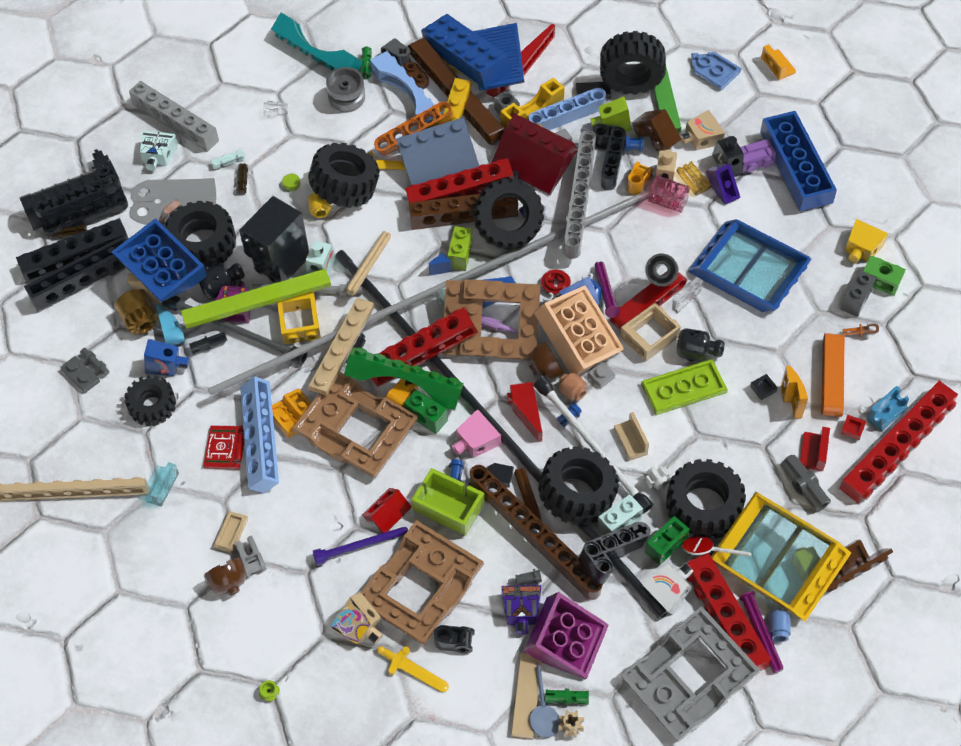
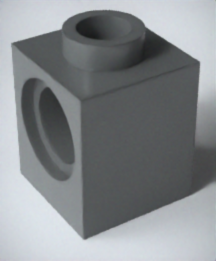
(503, 100)

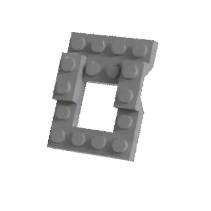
(667, 693)

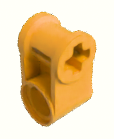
(638, 178)
(401, 392)

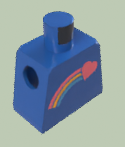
(163, 359)

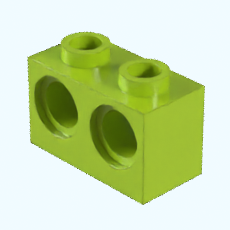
(460, 247)

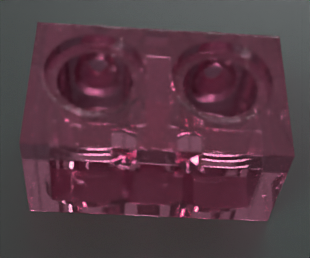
(669, 194)

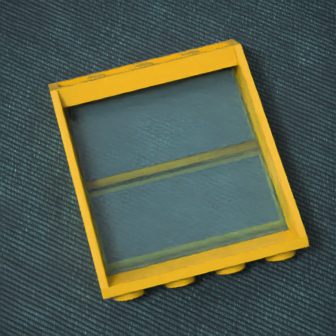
(788, 556)

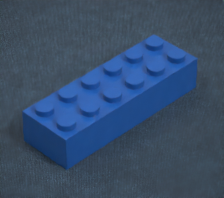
(466, 50)
(798, 161)

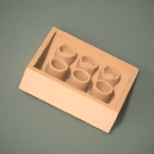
(578, 330)

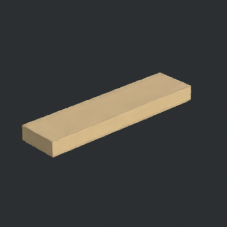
(525, 696)

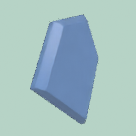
(715, 68)

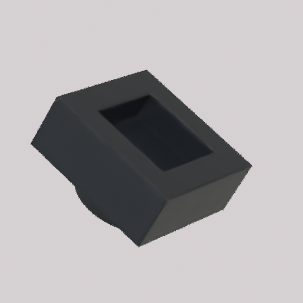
(763, 387)

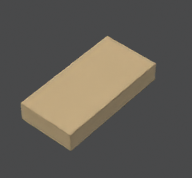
(230, 532)

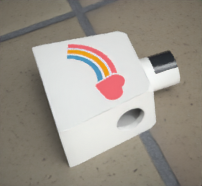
(669, 586)

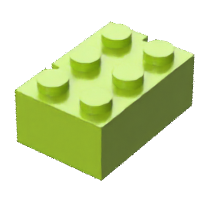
(447, 502)

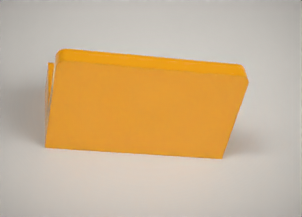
(777, 62)

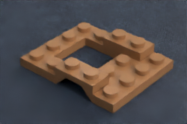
(472, 295)
(330, 413)
(437, 559)

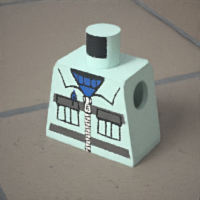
(157, 148)

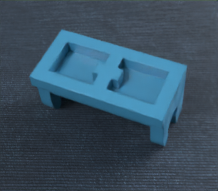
(888, 409)

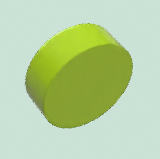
(291, 182)

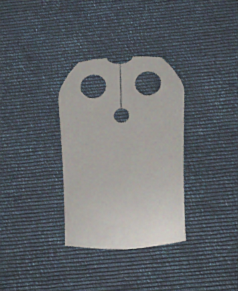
(169, 190)

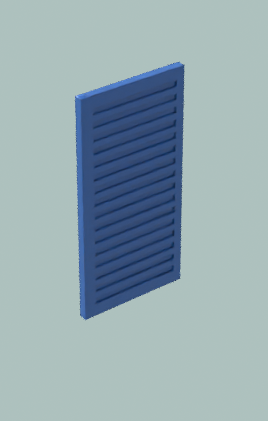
(507, 40)

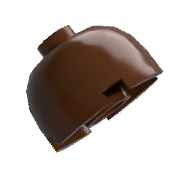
(544, 362)
(227, 577)

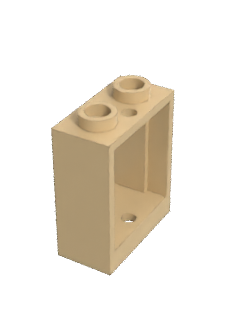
(638, 344)

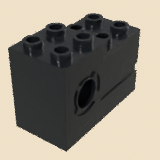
(275, 240)

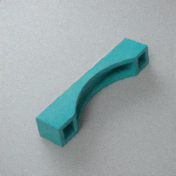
(290, 30)

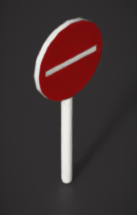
(701, 545)

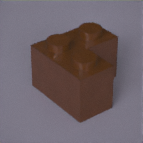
(658, 127)

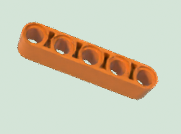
(419, 120)
(833, 375)

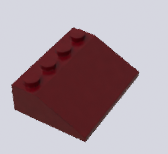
(535, 153)

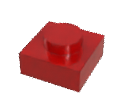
(853, 427)

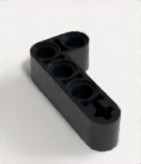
(614, 140)
(599, 552)

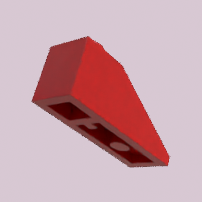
(525, 407)

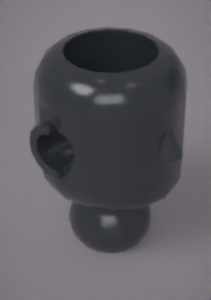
(218, 277)
(696, 345)

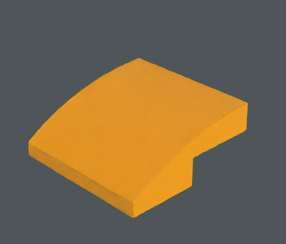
(794, 391)
(289, 411)

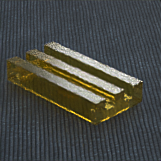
(696, 176)

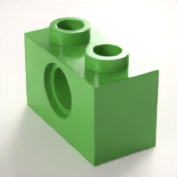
(888, 275)

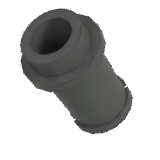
(528, 578)

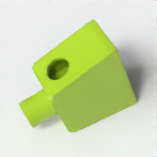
(613, 113)

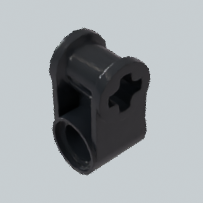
(455, 640)

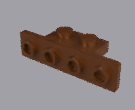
(858, 562)

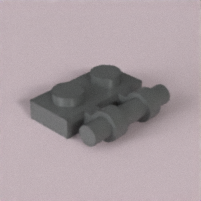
(80, 374)

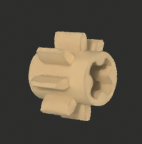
(574, 718)

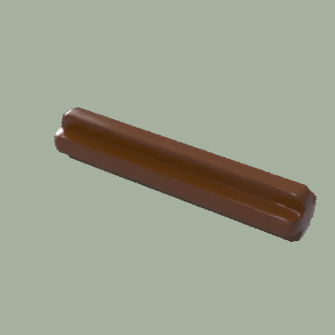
(526, 491)

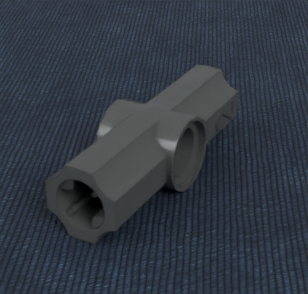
(805, 482)

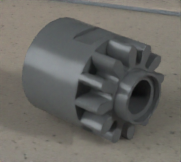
(661, 260)

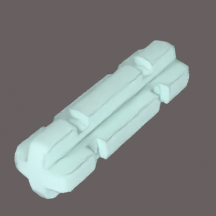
(228, 159)

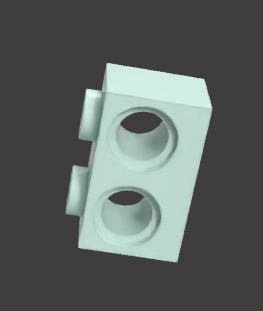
(620, 515)

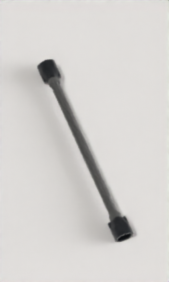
(175, 303)

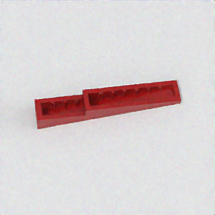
(530, 54)

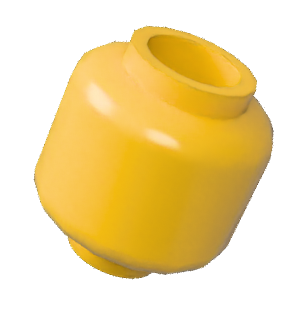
(318, 207)

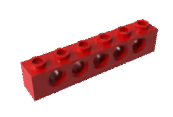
(463, 183)
(431, 346)
(706, 567)

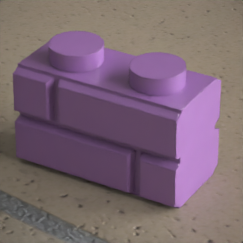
(758, 155)

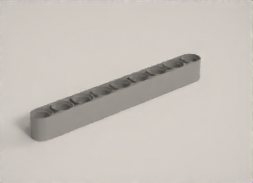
(579, 195)

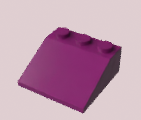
(566, 636)

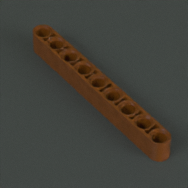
(444, 78)
(532, 522)

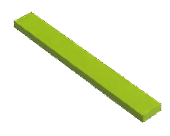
(255, 298)

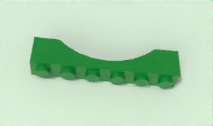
(366, 365)

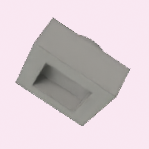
(601, 375)

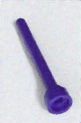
(322, 555)

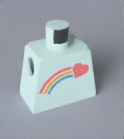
(320, 256)

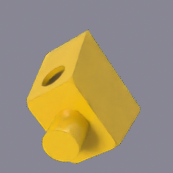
(864, 241)

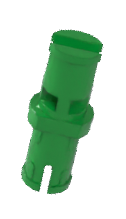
(366, 56)
(567, 697)

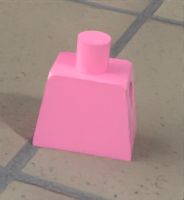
(476, 436)

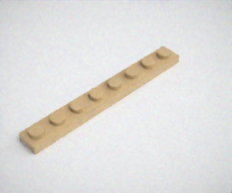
(74, 489)

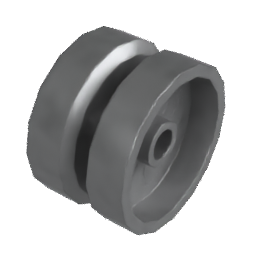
(345, 89)

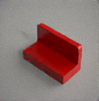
(815, 449)
(387, 509)

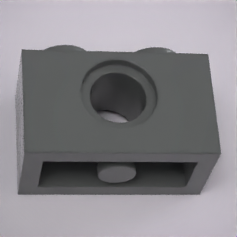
(858, 293)

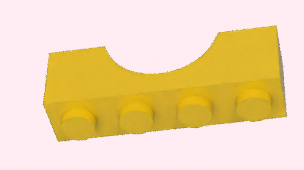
(548, 94)

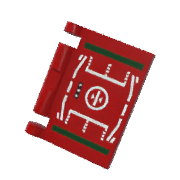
(224, 447)

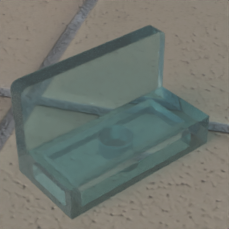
(161, 483)

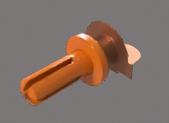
(861, 330)

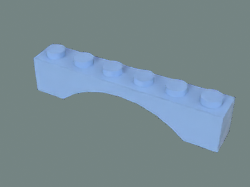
(388, 71)

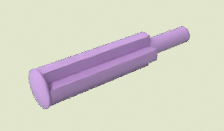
(495, 324)

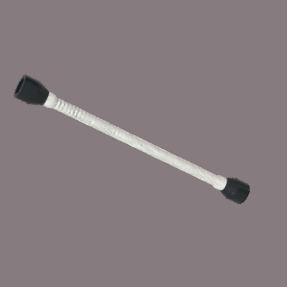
(545, 388)

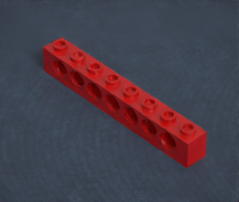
(854, 485)

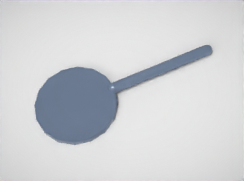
(543, 718)

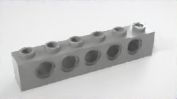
(174, 116)

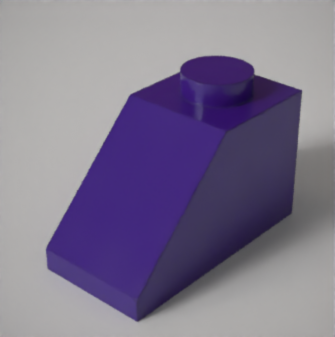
(723, 182)

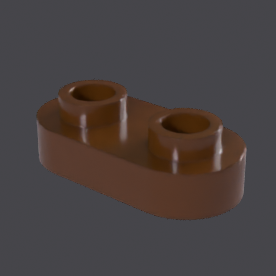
(413, 70)

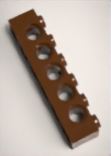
(456, 211)

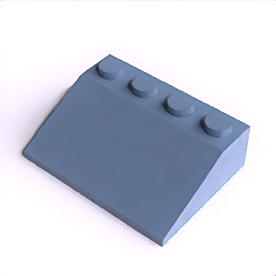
(437, 151)

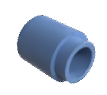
(779, 625)

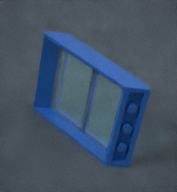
(750, 265)

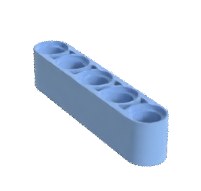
(569, 109)

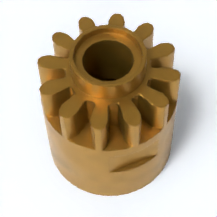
(136, 312)

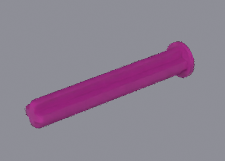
(612, 309)
(761, 630)

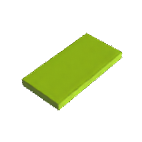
(684, 387)

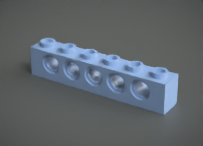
(259, 435)

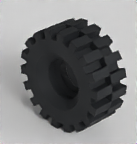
(146, 389)

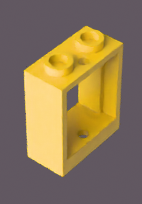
(295, 335)

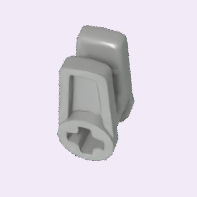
(251, 562)

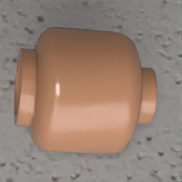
(572, 386)

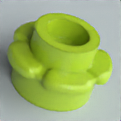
(268, 685)

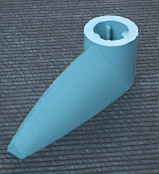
(170, 326)

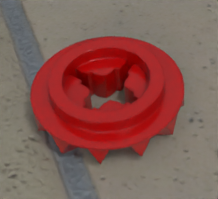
(549, 277)

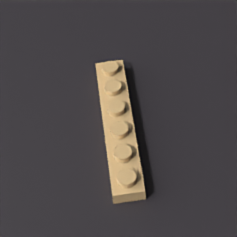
(341, 346)

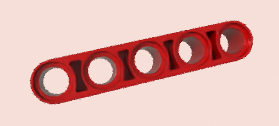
(646, 298)

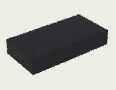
(587, 86)

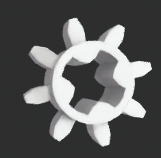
(657, 477)

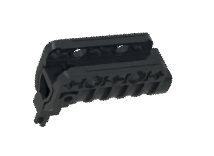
(77, 198)

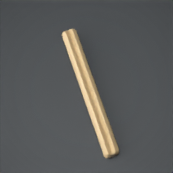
(368, 263)

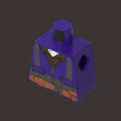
(521, 606)

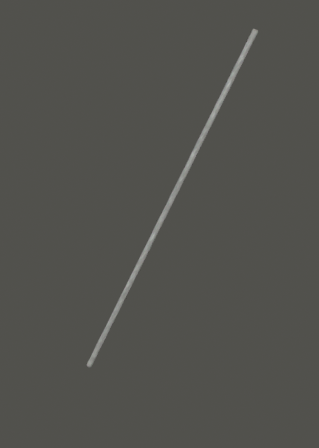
(422, 295)

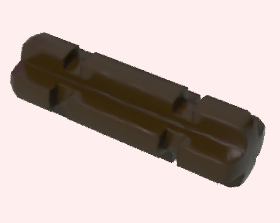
(242, 178)
(68, 232)

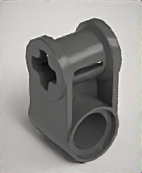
(398, 50)

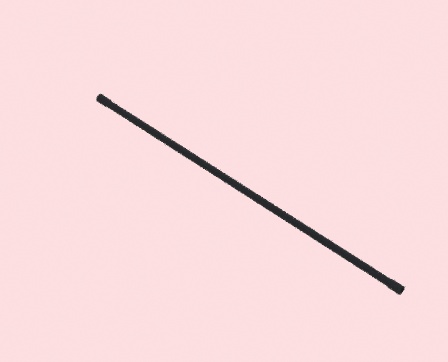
(659, 611)

